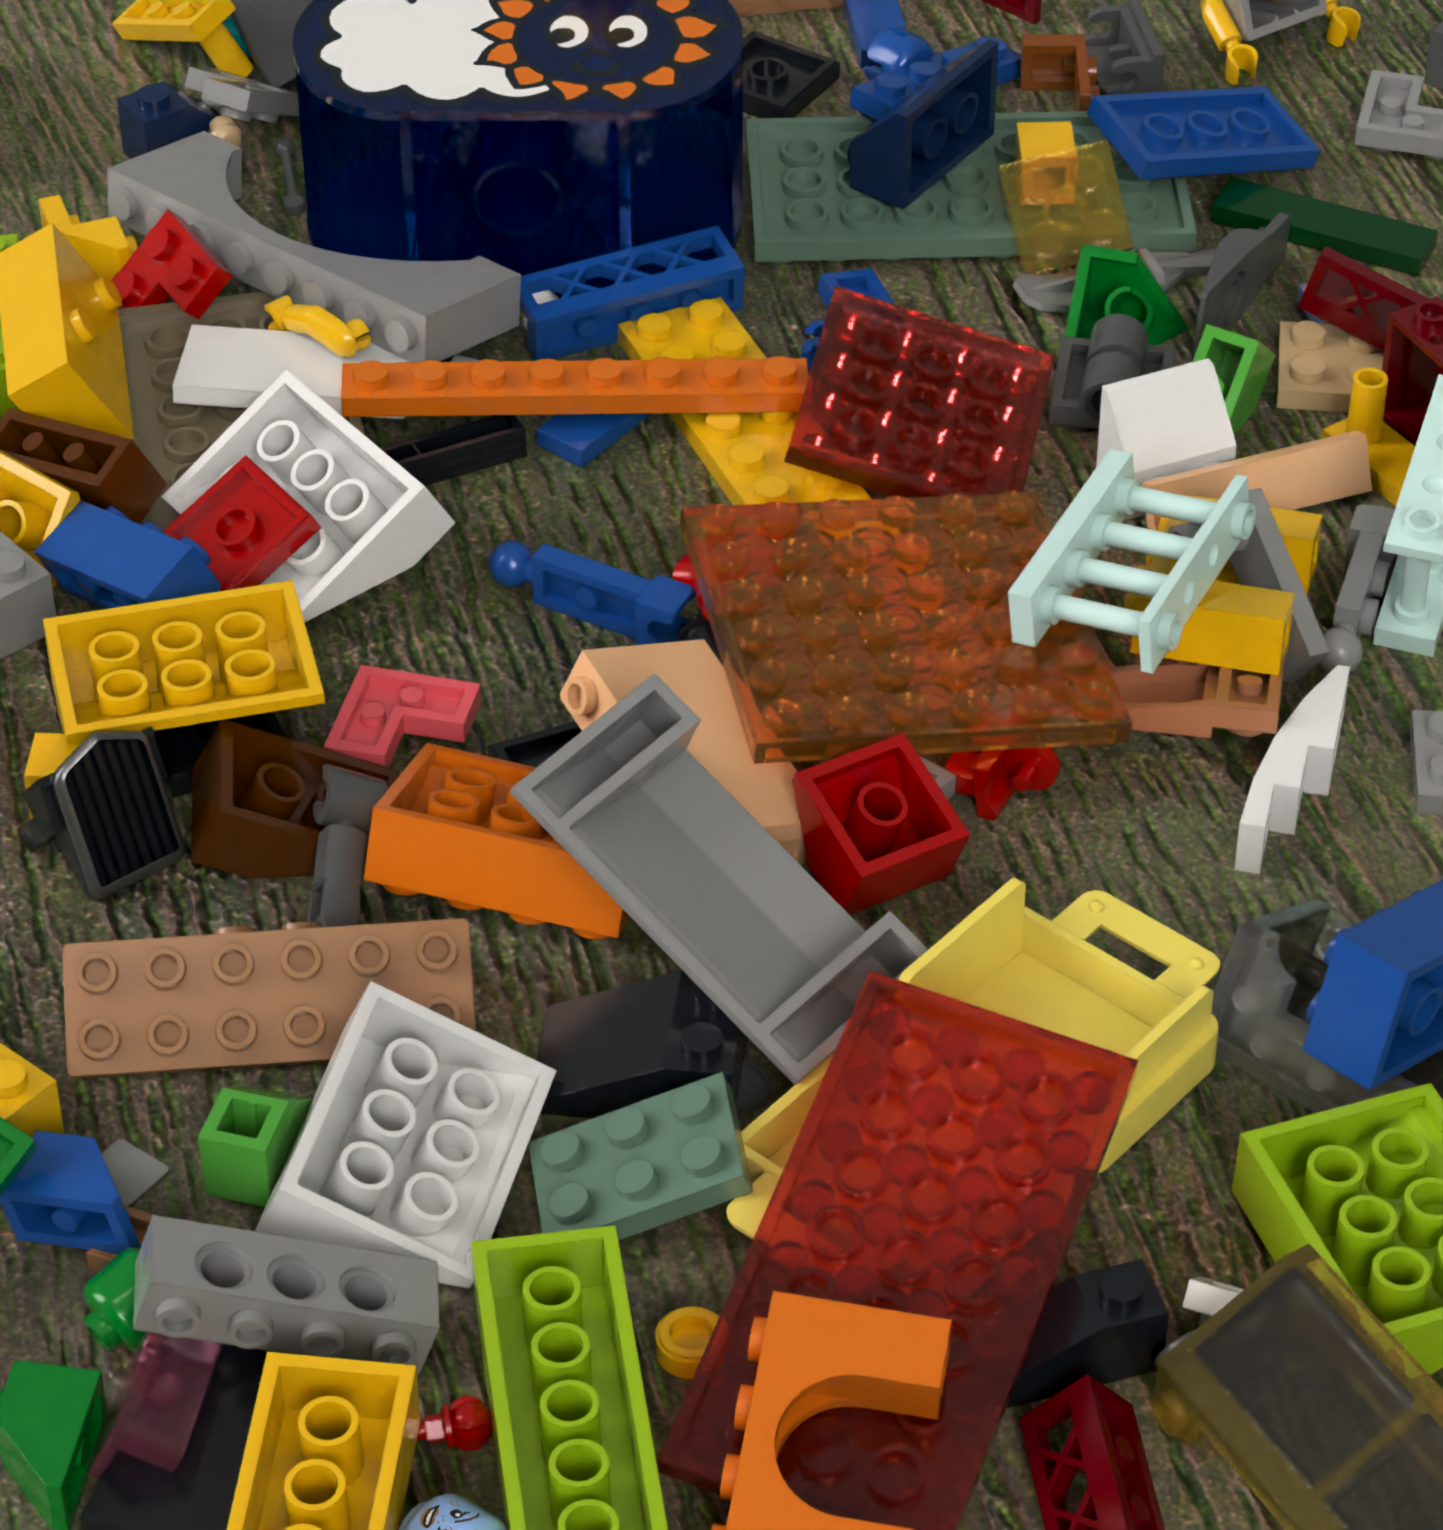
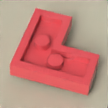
(395, 702)

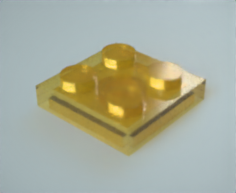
(1064, 203)

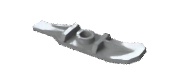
(1055, 290)

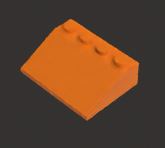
(464, 838)

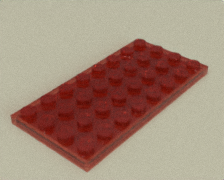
(922, 1185)

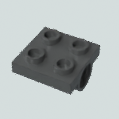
(1112, 354)

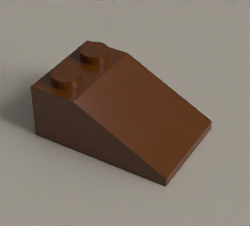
(258, 799)

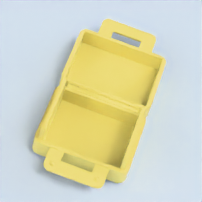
(1055, 980)

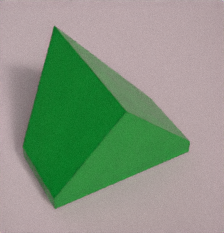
(1119, 283)

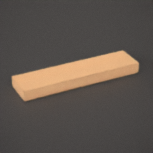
(1288, 476)

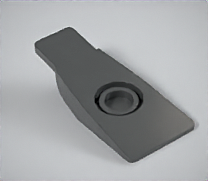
(1238, 273)

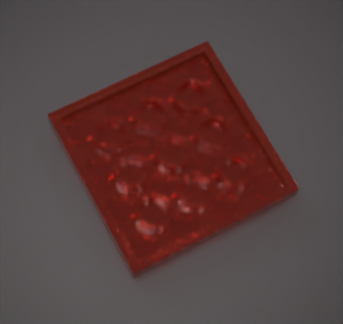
(917, 403)

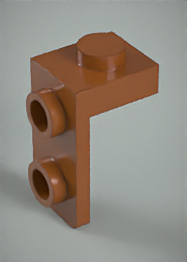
(1059, 64)

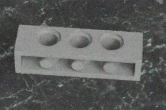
(284, 1293)

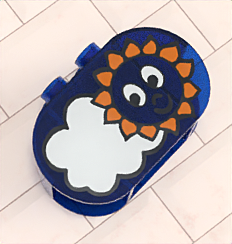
(519, 127)

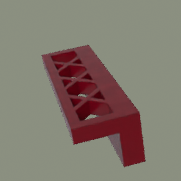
(1355, 297)
(1103, 1447)

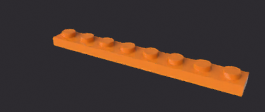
(572, 387)

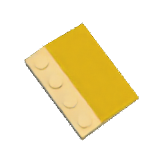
(182, 661)

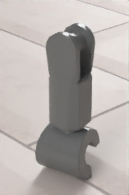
(342, 844)

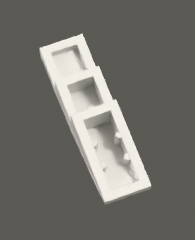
(1295, 763)

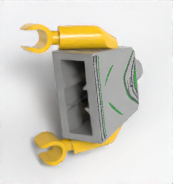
(1250, 19)

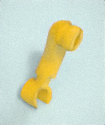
(319, 324)

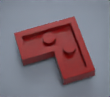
(172, 264)

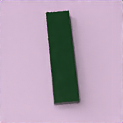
(1323, 224)

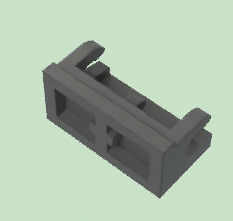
(1127, 52)

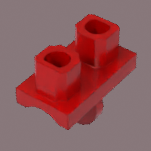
(997, 773)

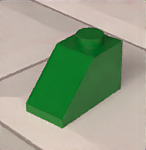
(50, 1434)

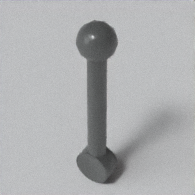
(293, 203)

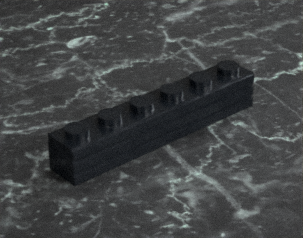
(461, 449)

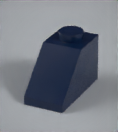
(159, 117)

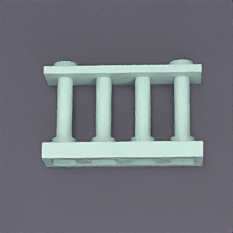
(1094, 525)
(1414, 598)

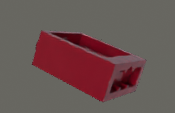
(1411, 364)

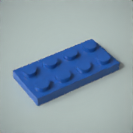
(1203, 132)

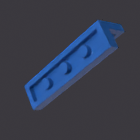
(589, 315)

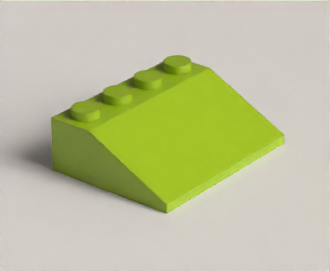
(1366, 1197)

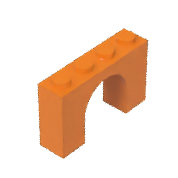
(815, 1360)

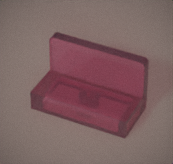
(157, 1402)

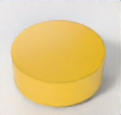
(683, 1339)

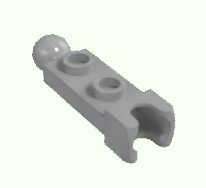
(1367, 575)

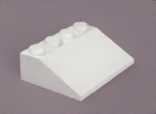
(368, 506)
(409, 1138)

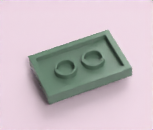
(643, 1162)

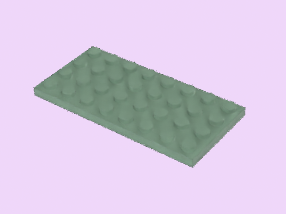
(811, 214)

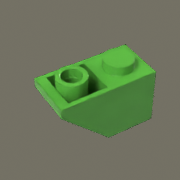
(249, 1141)

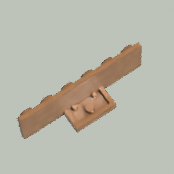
(249, 993)

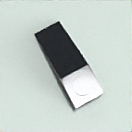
(1095, 1325)

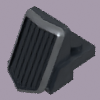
(107, 812)

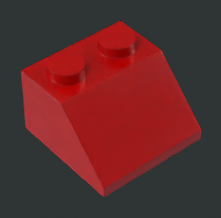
(876, 824)

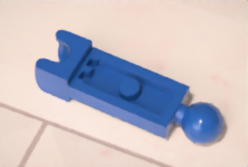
(594, 591)

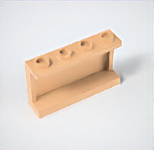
(719, 743)

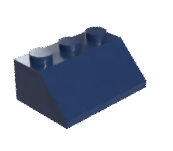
(928, 130)

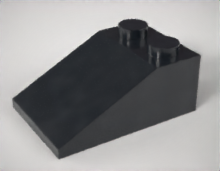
(636, 1045)

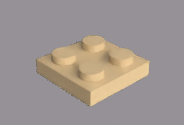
(1319, 365)

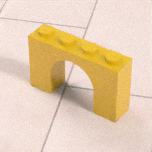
(1236, 622)

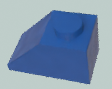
(68, 1197)

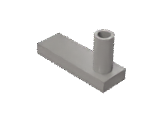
(1267, 564)

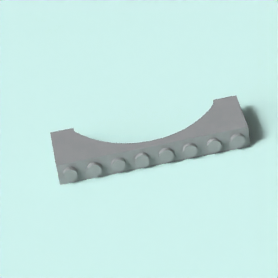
(408, 305)

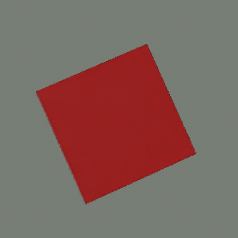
(245, 526)

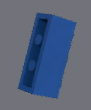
(120, 562)

